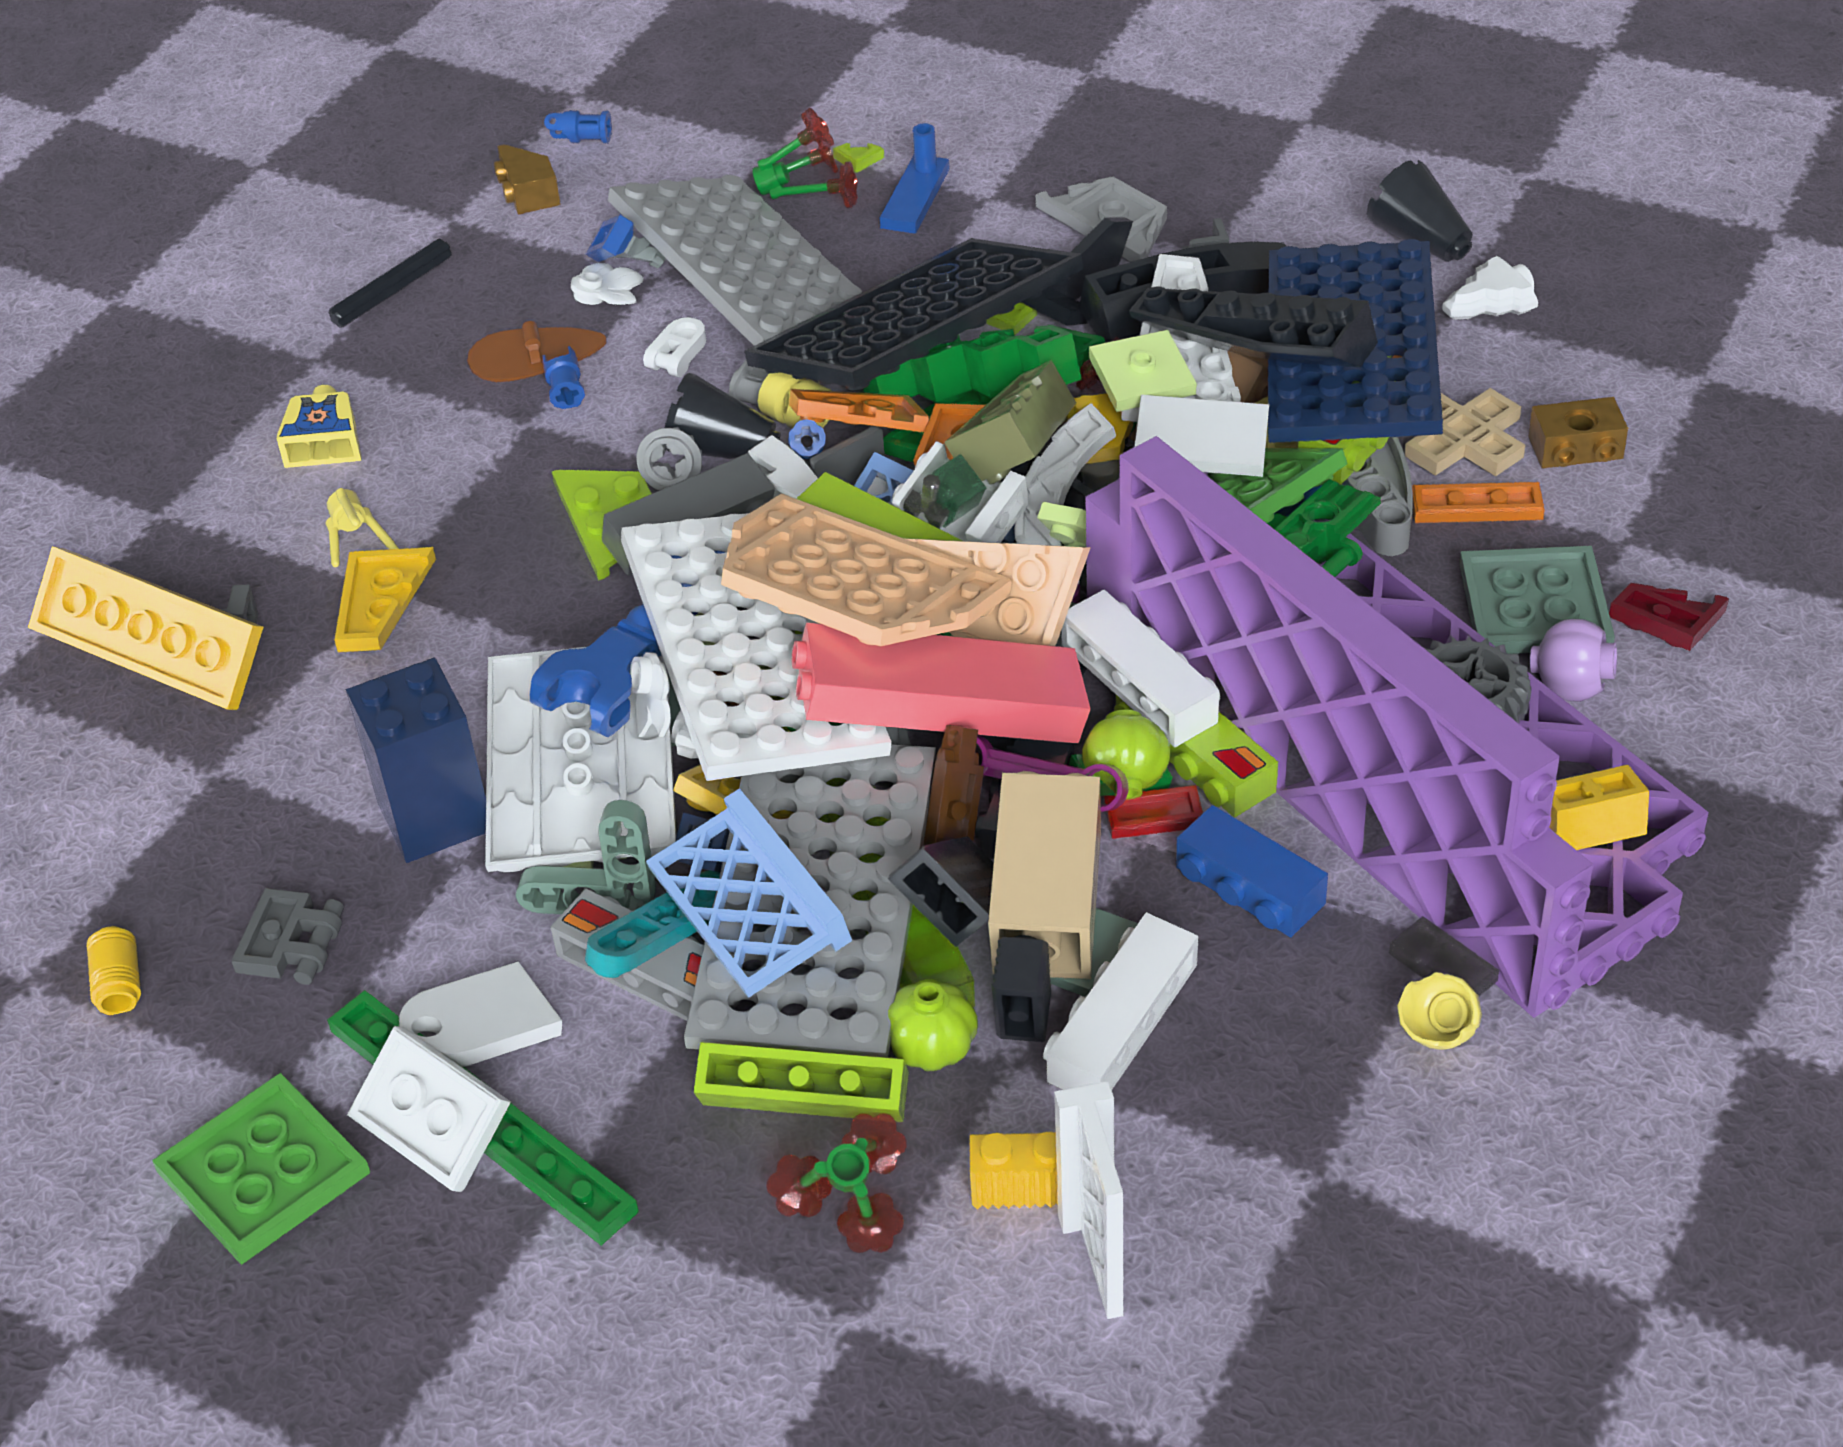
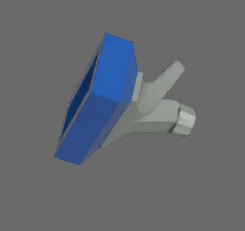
(617, 241)

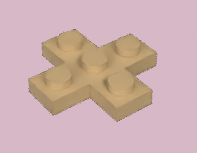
(1471, 433)

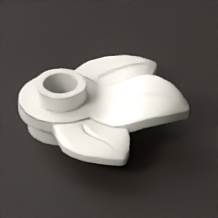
(603, 283)
(652, 687)

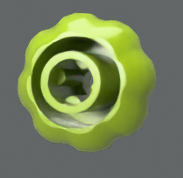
(1131, 745)
(931, 1024)

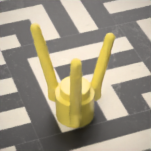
(349, 515)

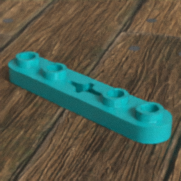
(643, 933)

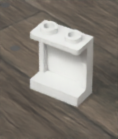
(988, 521)

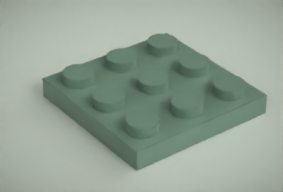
(1526, 591)

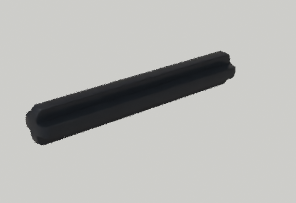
(389, 283)

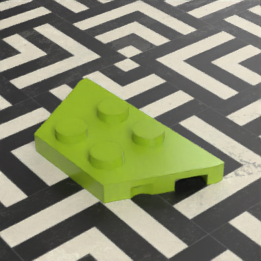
(590, 496)

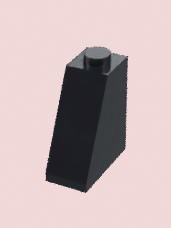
(948, 886)

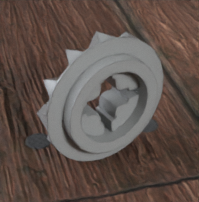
(652, 448)

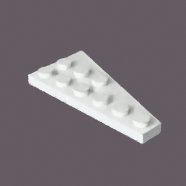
(1207, 364)

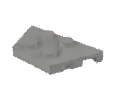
(1106, 198)

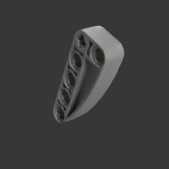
(1387, 477)

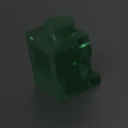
(959, 488)

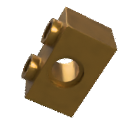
(1578, 432)

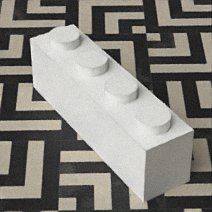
(1141, 667)
(1123, 1005)

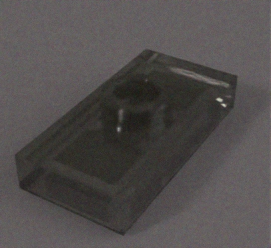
(1430, 950)

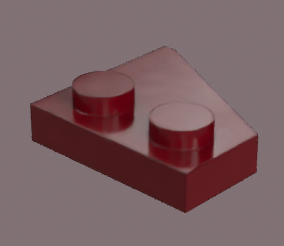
(1667, 613)

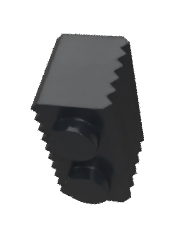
(1021, 988)

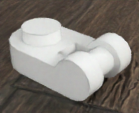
(682, 337)

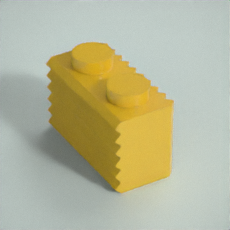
(1013, 1169)

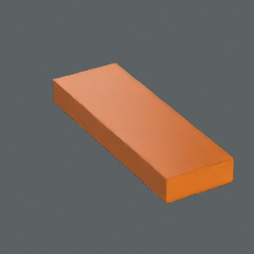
(1477, 502)

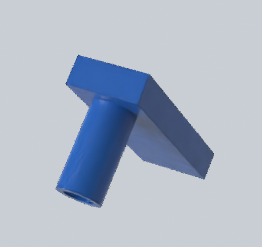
(917, 185)

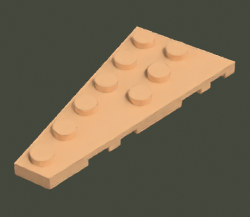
(1039, 593)

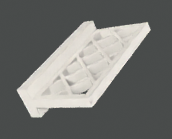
(1089, 1184)

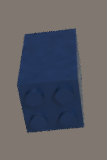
(420, 758)

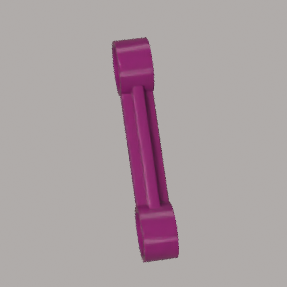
(999, 762)

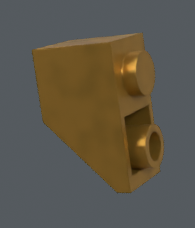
(526, 179)

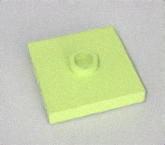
(1141, 367)

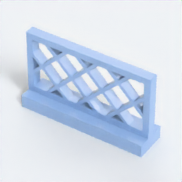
(786, 877)

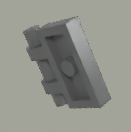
(274, 934)

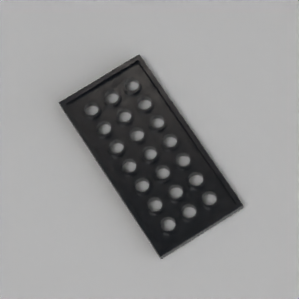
(913, 312)

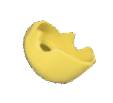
(1439, 1011)

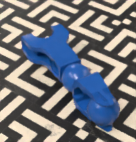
(598, 673)

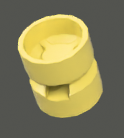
(775, 394)

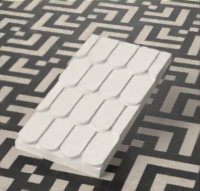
(557, 775)

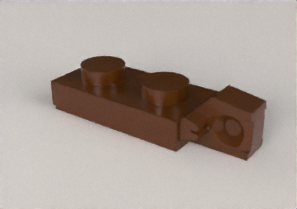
(955, 787)

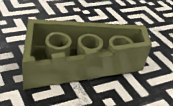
(1014, 423)

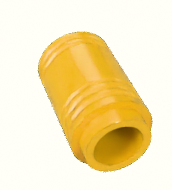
(113, 970)

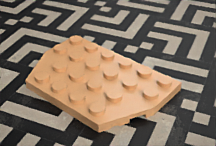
(854, 575)

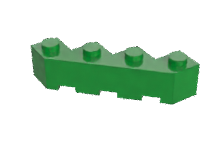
(981, 365)

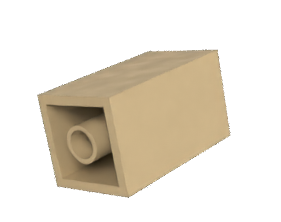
(1048, 866)

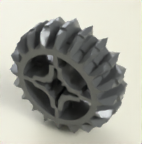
(1488, 671)

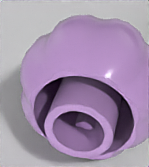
(1574, 659)

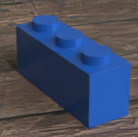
(1251, 871)

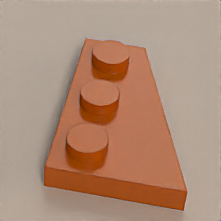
(859, 408)

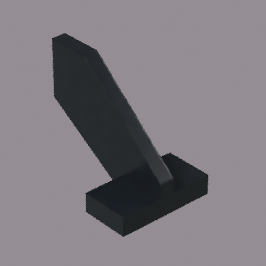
(1099, 252)

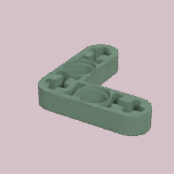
(606, 882)

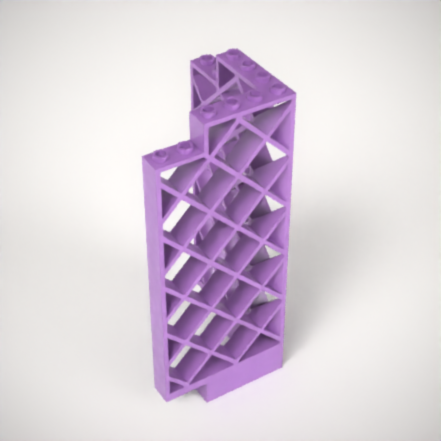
(1390, 728)

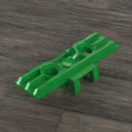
(1326, 540)

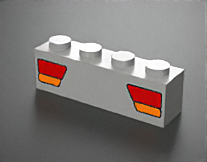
(663, 980)

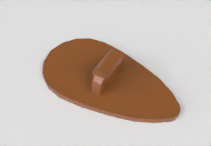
(520, 352)

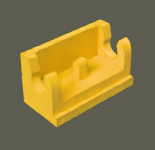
(1600, 807)

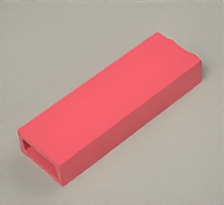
(942, 682)

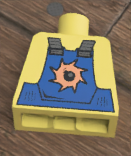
(318, 429)

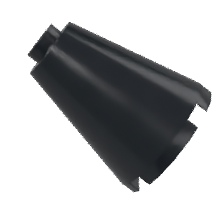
(1420, 210)
(717, 420)

